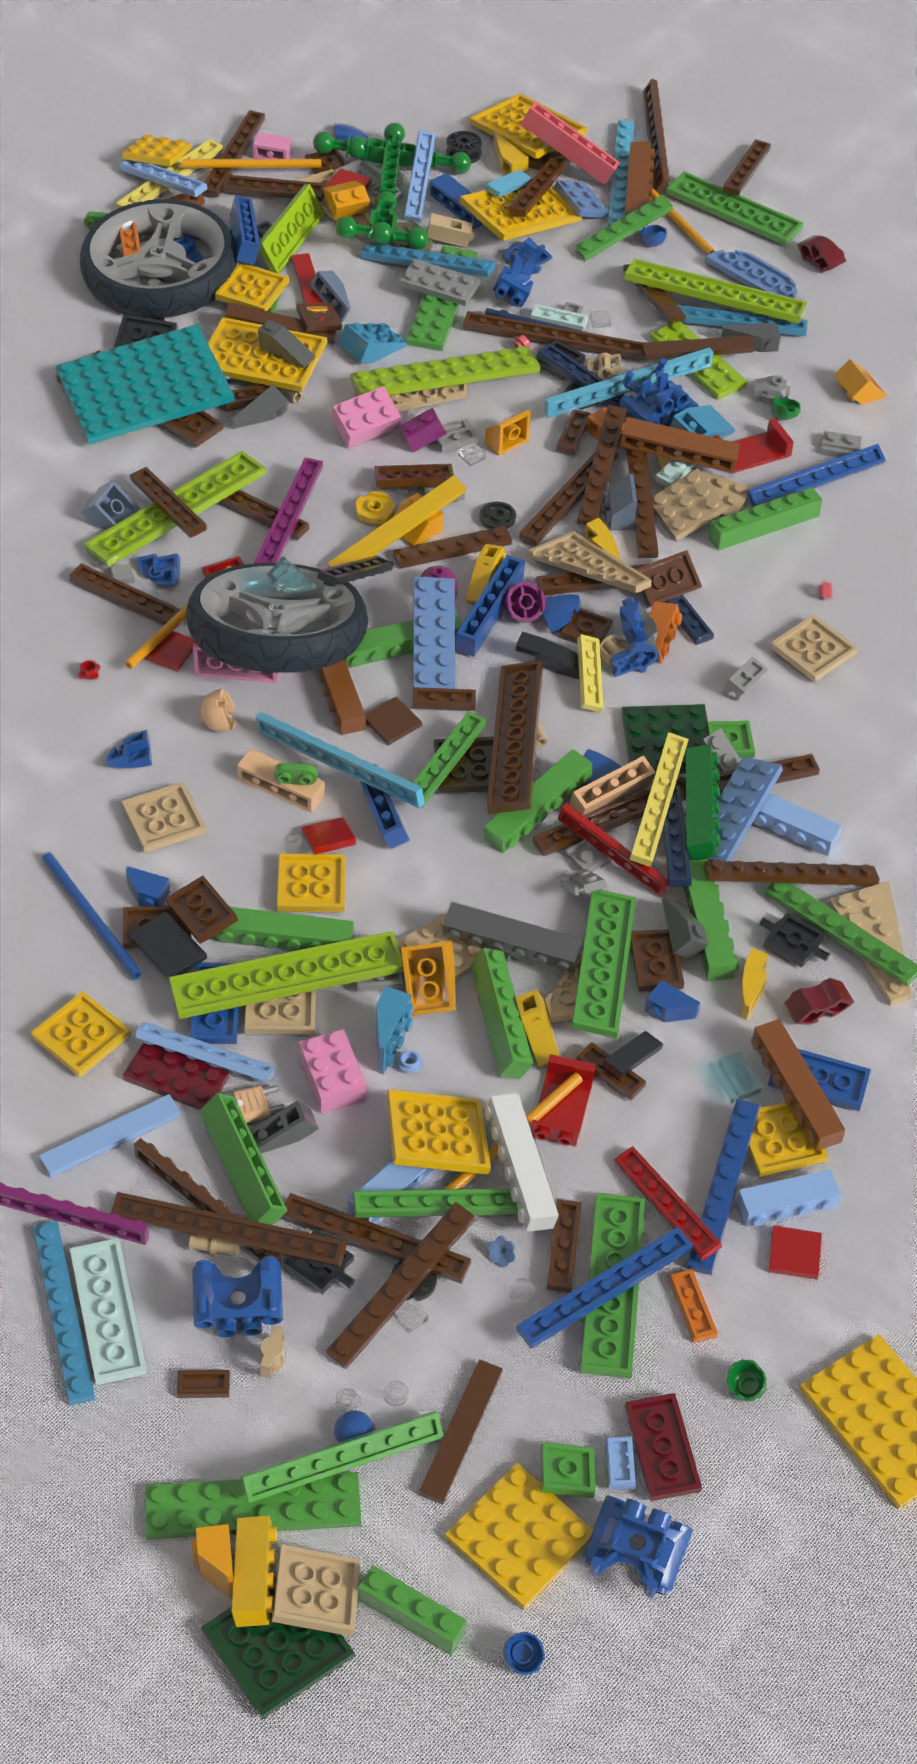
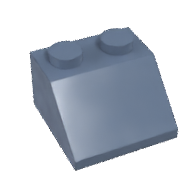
(621, 504)
(109, 506)

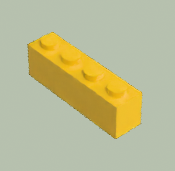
(253, 1571)

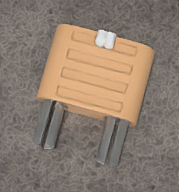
(254, 1104)

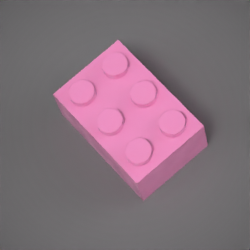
(365, 417)
(332, 1071)

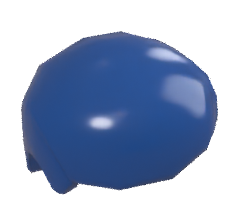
(653, 235)
(352, 1424)
(523, 1653)

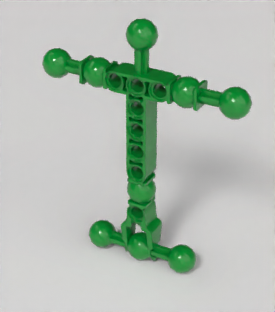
(391, 153)

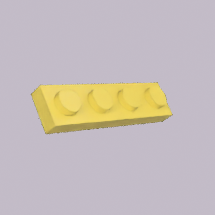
(590, 673)

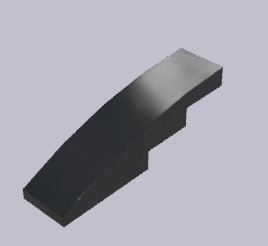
(552, 654)

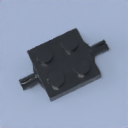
(794, 939)
(320, 1275)

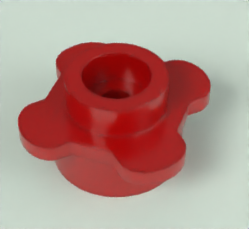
(89, 670)

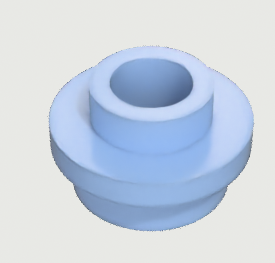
(410, 1056)

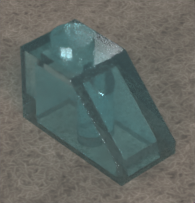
(289, 578)

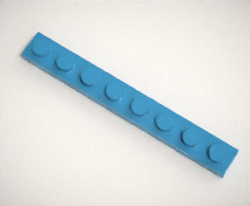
(405, 256)
(720, 317)
(64, 1313)

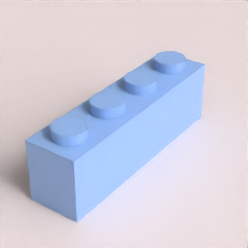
(798, 824)
(393, 1178)
(788, 1198)

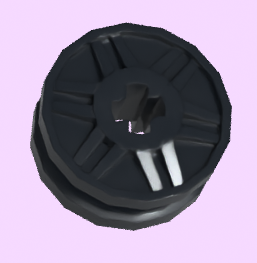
(464, 142)

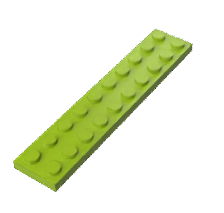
(716, 291)
(447, 371)
(152, 522)
(286, 974)

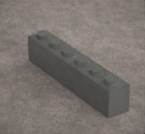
(512, 937)

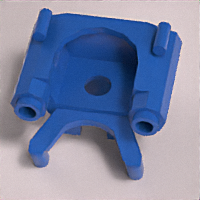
(657, 401)
(213, 1302)
(663, 1548)

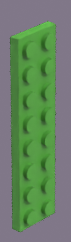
(734, 208)
(435, 314)
(603, 963)
(611, 1327)
(180, 1508)

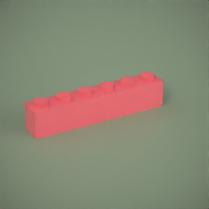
(569, 143)

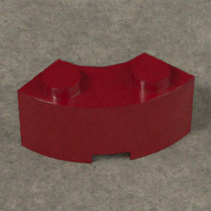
(821, 252)
(812, 1003)

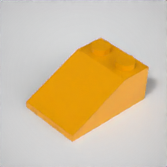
(430, 977)

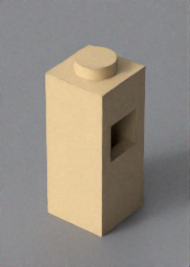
(450, 230)

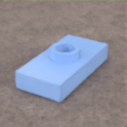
(620, 1463)

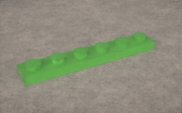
(624, 227)
(449, 754)

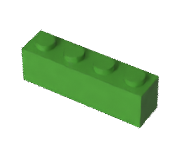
(412, 1609)

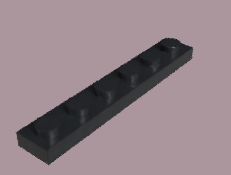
(354, 570)

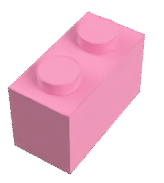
(272, 147)

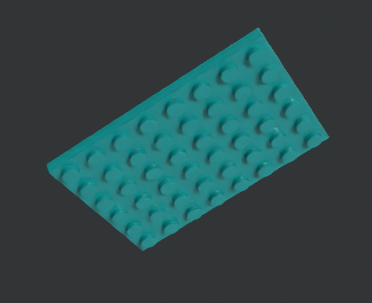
(144, 383)

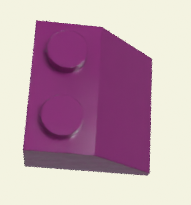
(422, 429)

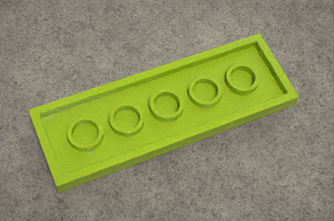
(291, 229)
(719, 378)

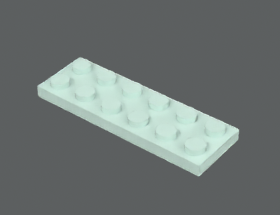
(108, 1311)

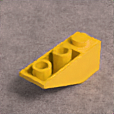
(508, 156)
(485, 567)
(537, 1026)

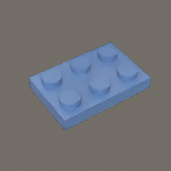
(581, 199)

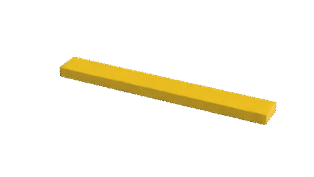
(402, 522)

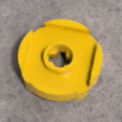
(366, 513)

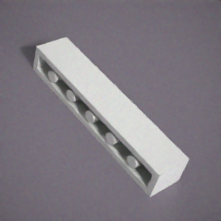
(521, 1162)

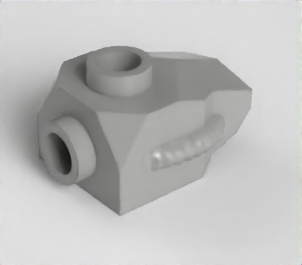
(769, 387)

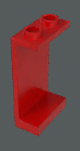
(763, 447)
(565, 1119)

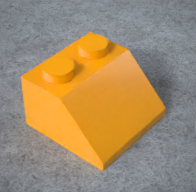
(347, 199)
(858, 383)
(508, 432)
(425, 530)
(213, 1556)

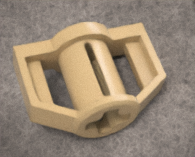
(604, 363)
(612, 646)
(272, 1350)

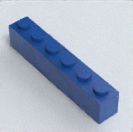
(244, 230)
(489, 606)

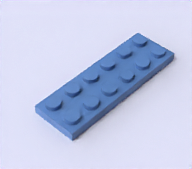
(433, 632)
(742, 802)

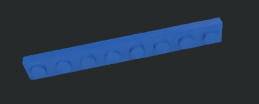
(817, 475)
(726, 1178)
(604, 1287)

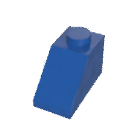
(147, 887)
(671, 1004)

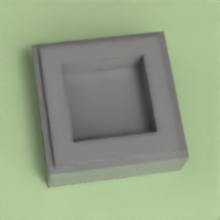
(573, 307)
(123, 573)

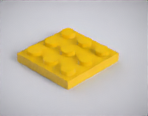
(156, 150)
(252, 287)
(311, 883)
(81, 1034)
(781, 1143)

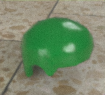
(785, 408)
(746, 1380)

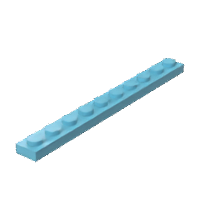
(624, 136)
(614, 386)
(340, 760)

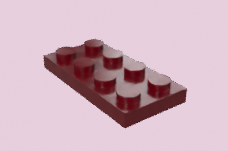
(175, 1074)
(663, 1447)

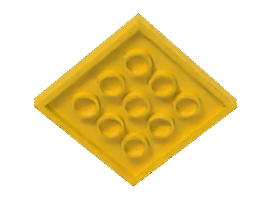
(437, 1132)
(520, 1536)

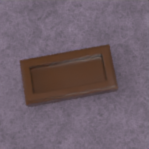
(203, 1384)

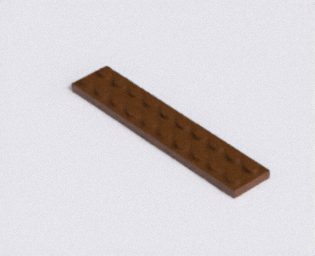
(515, 737)

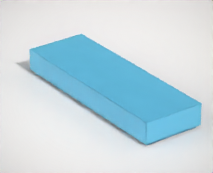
(508, 183)

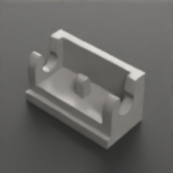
(745, 678)

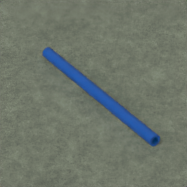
(92, 916)

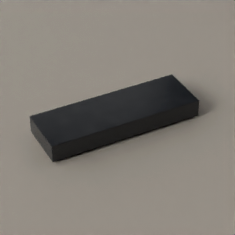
(632, 1054)

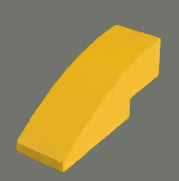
(600, 535)
(753, 981)

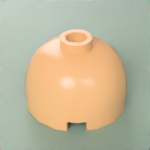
(217, 711)

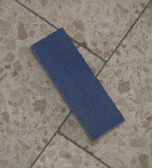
(691, 621)

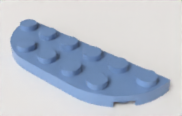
(753, 272)

